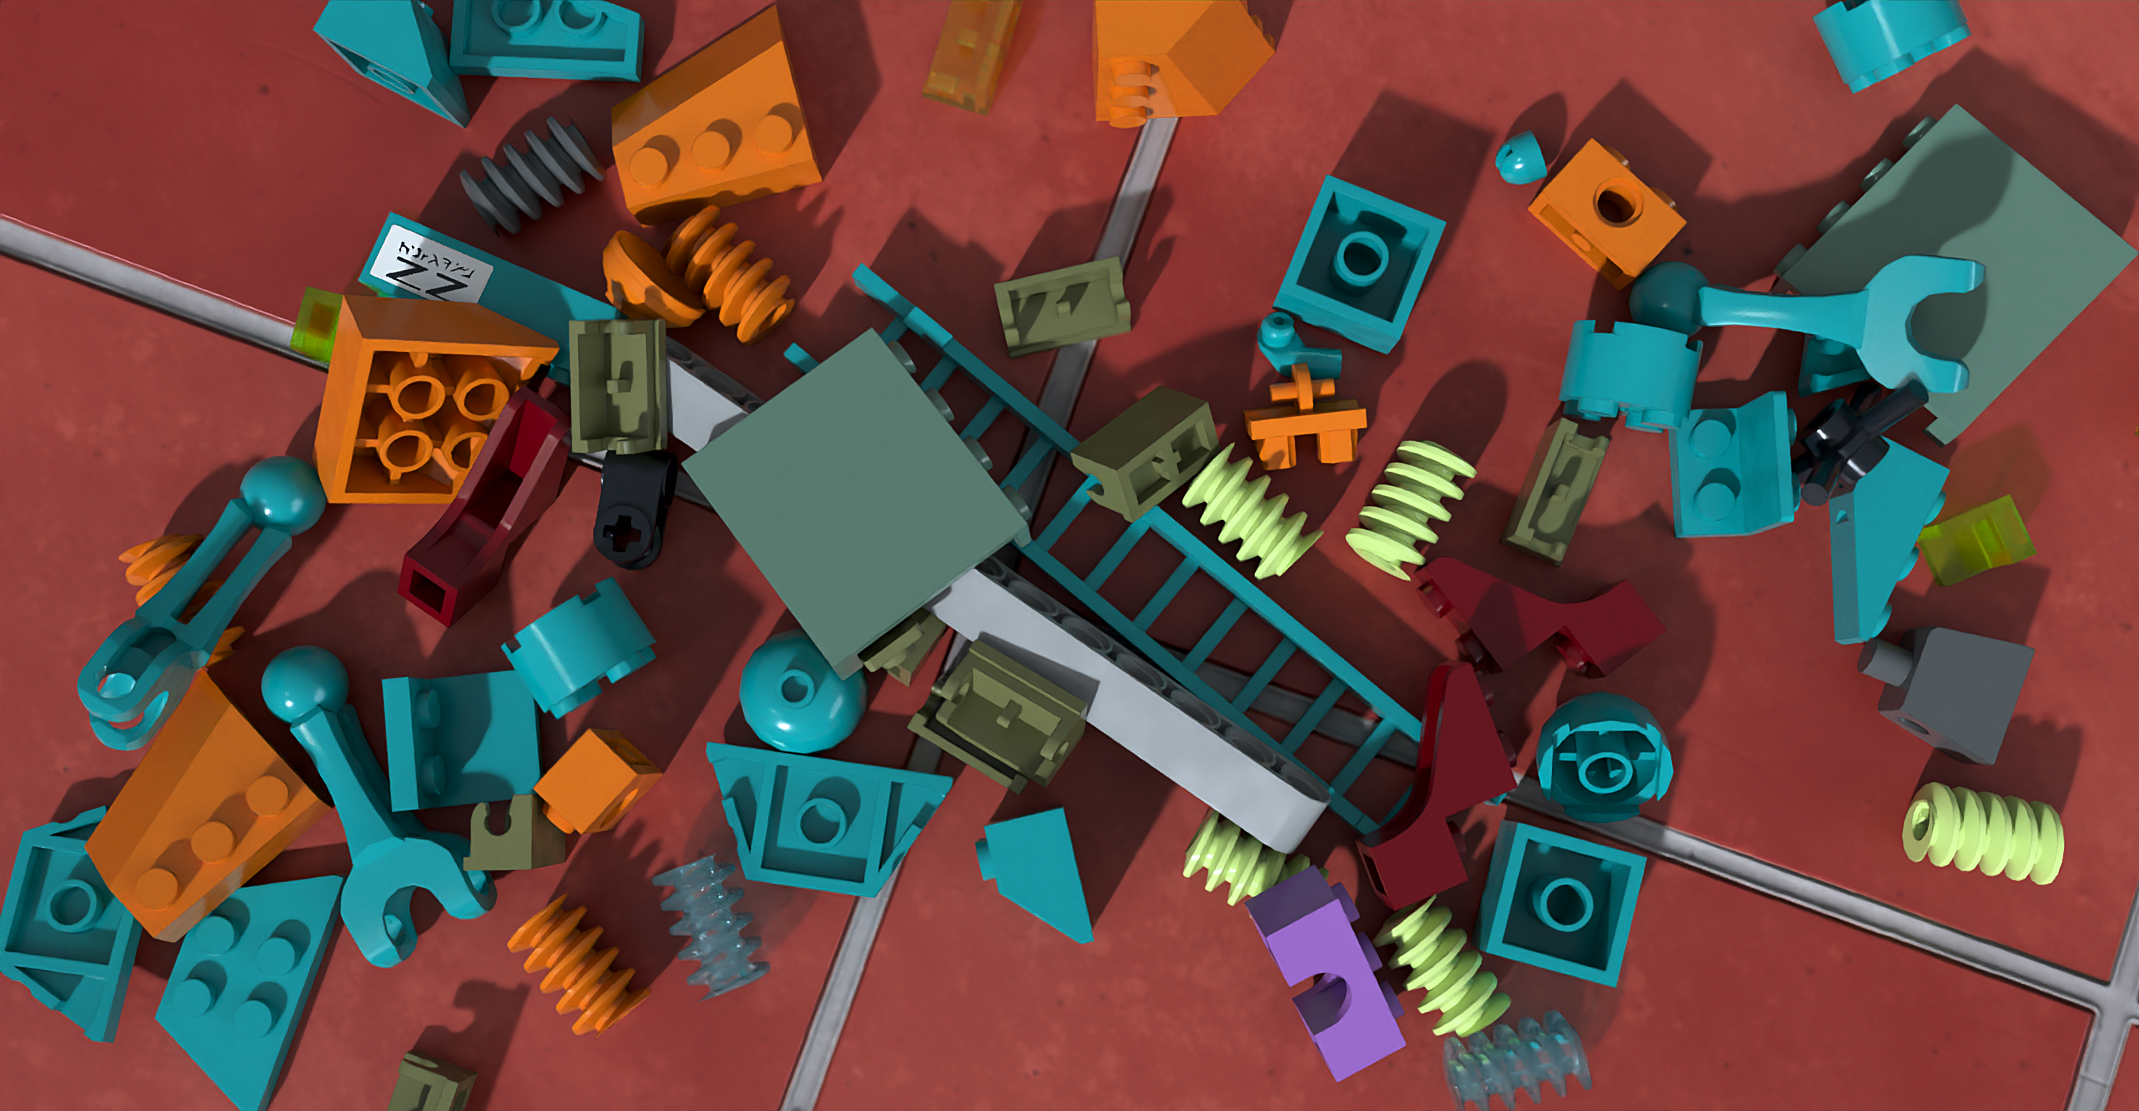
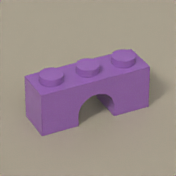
(1311, 934)

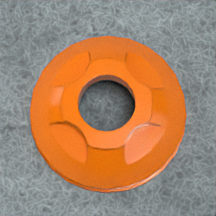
(644, 286)

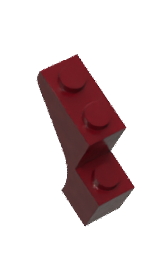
(499, 499)
(1507, 622)
(1457, 767)

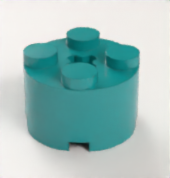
(1886, 36)
(1630, 373)
(578, 645)

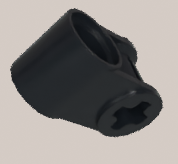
(635, 494)

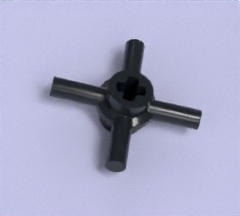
(1846, 440)

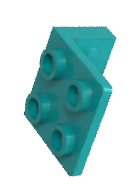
(1734, 469)
(460, 739)

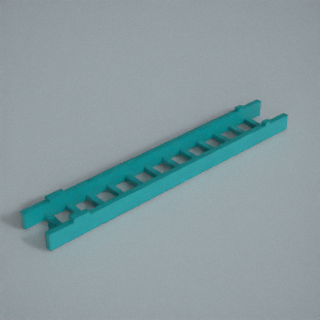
(1197, 555)

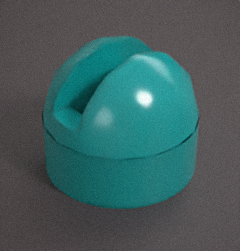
(1521, 159)

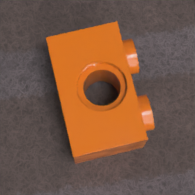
(1611, 248)
(596, 782)

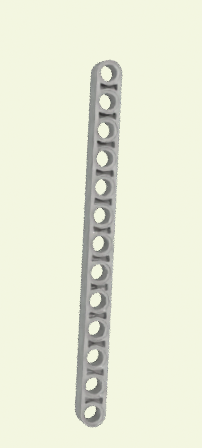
(1122, 691)

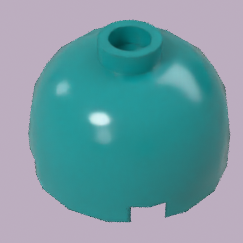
(798, 698)
(1603, 757)

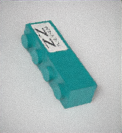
(429, 265)

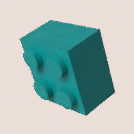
(1359, 265)
(1558, 902)

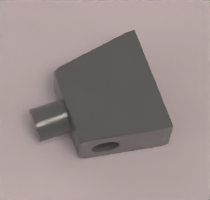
(1949, 688)

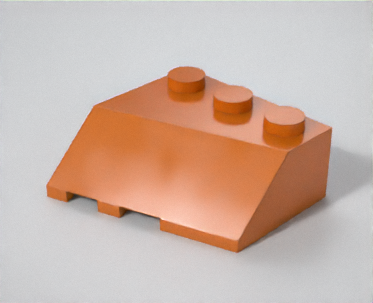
(1172, 57)
(715, 129)
(416, 396)
(200, 814)

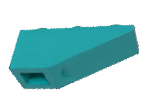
(1875, 537)

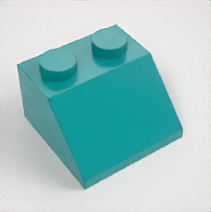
(397, 49)
(1037, 868)

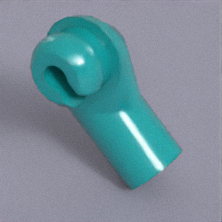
(1284, 347)

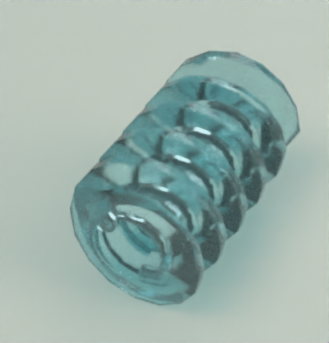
(712, 926)
(1515, 1062)

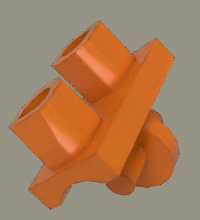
(1331, 420)

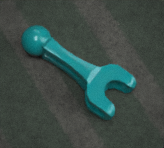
(1868, 319)
(157, 656)
(387, 848)

